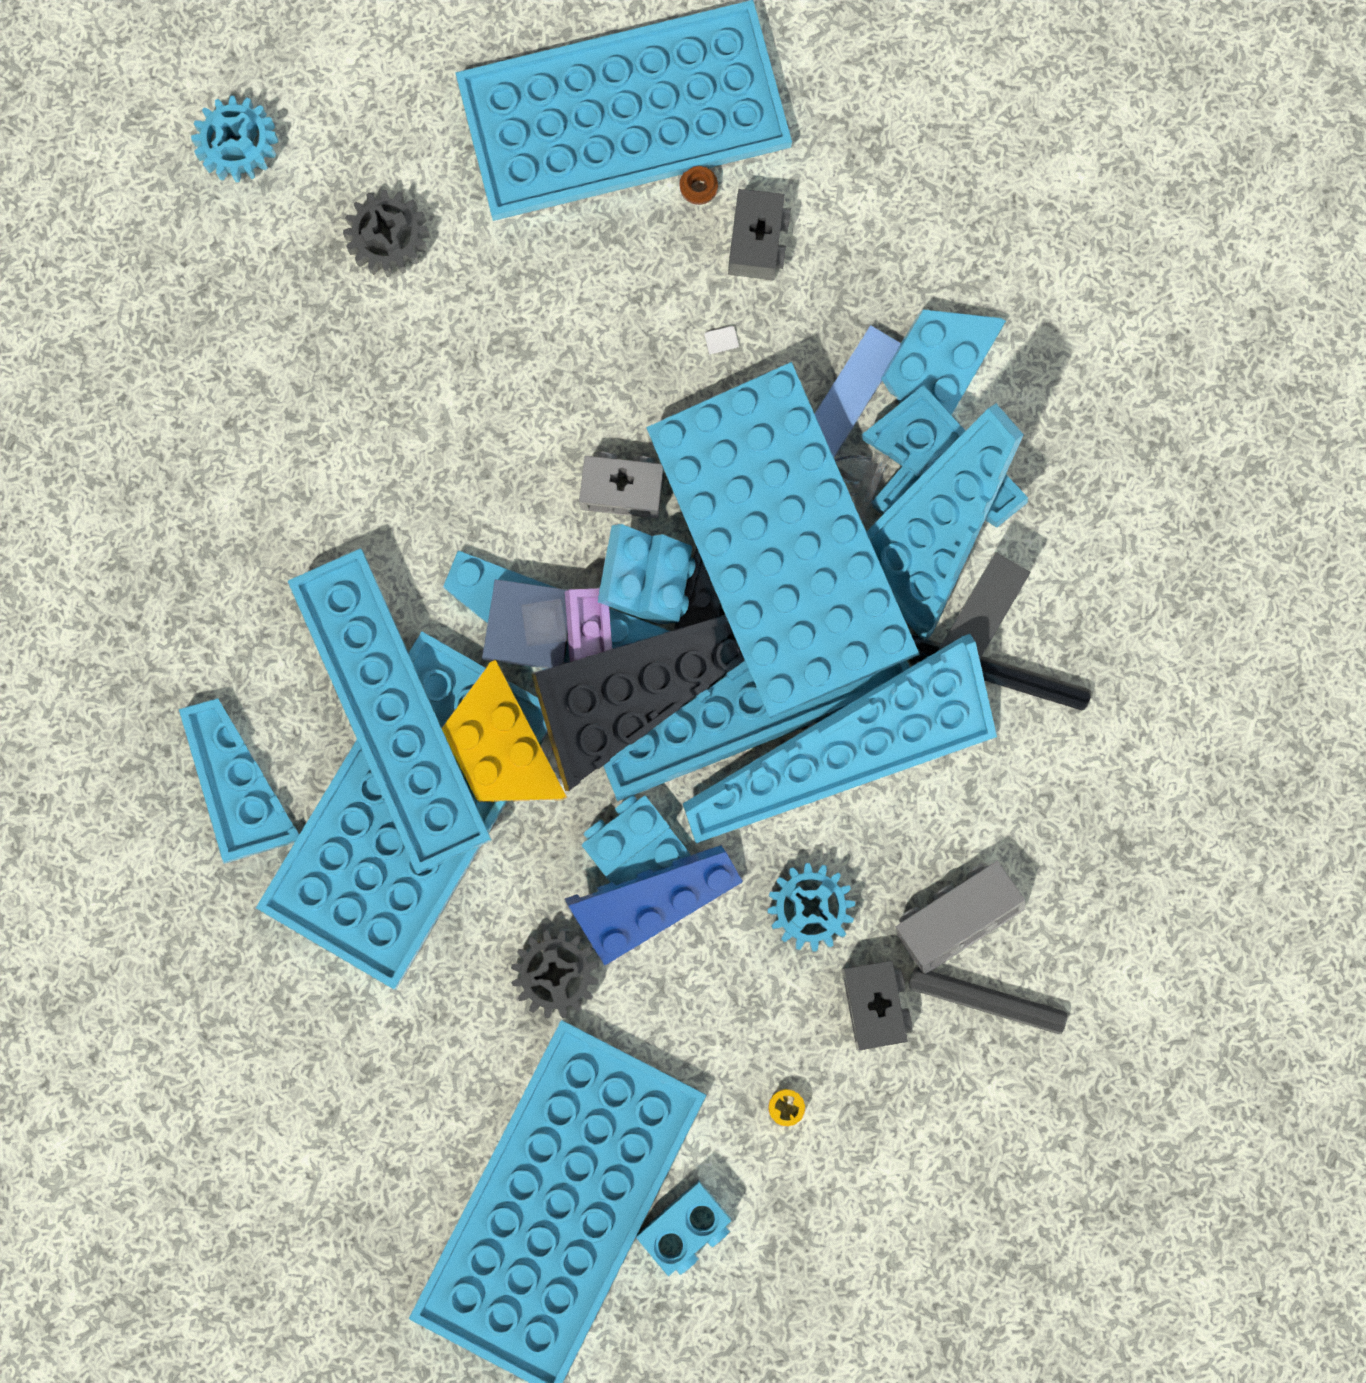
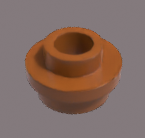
(695, 174)

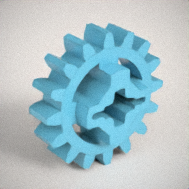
(241, 123)
(790, 890)

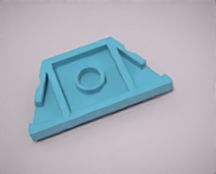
(941, 354)

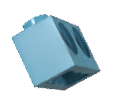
(676, 1220)

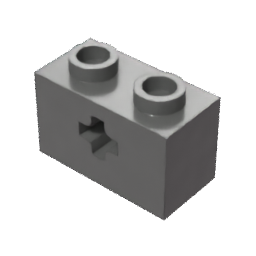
(758, 212)
(867, 1027)

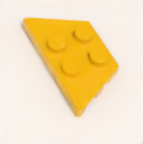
(498, 745)

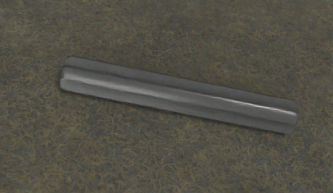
(988, 1001)

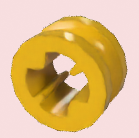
(797, 1101)

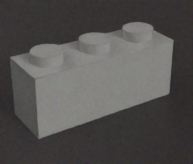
(959, 916)

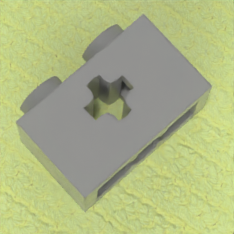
(640, 495)

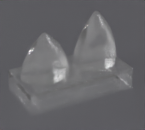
(868, 476)

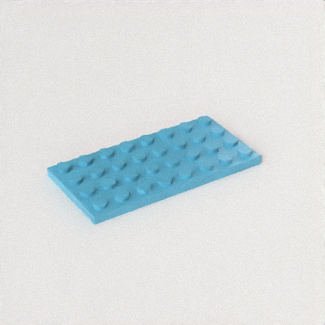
(623, 110)
(782, 541)
(348, 869)
(557, 1207)

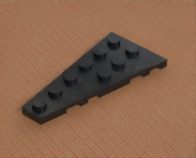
(623, 693)

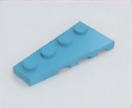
(920, 433)
(237, 795)

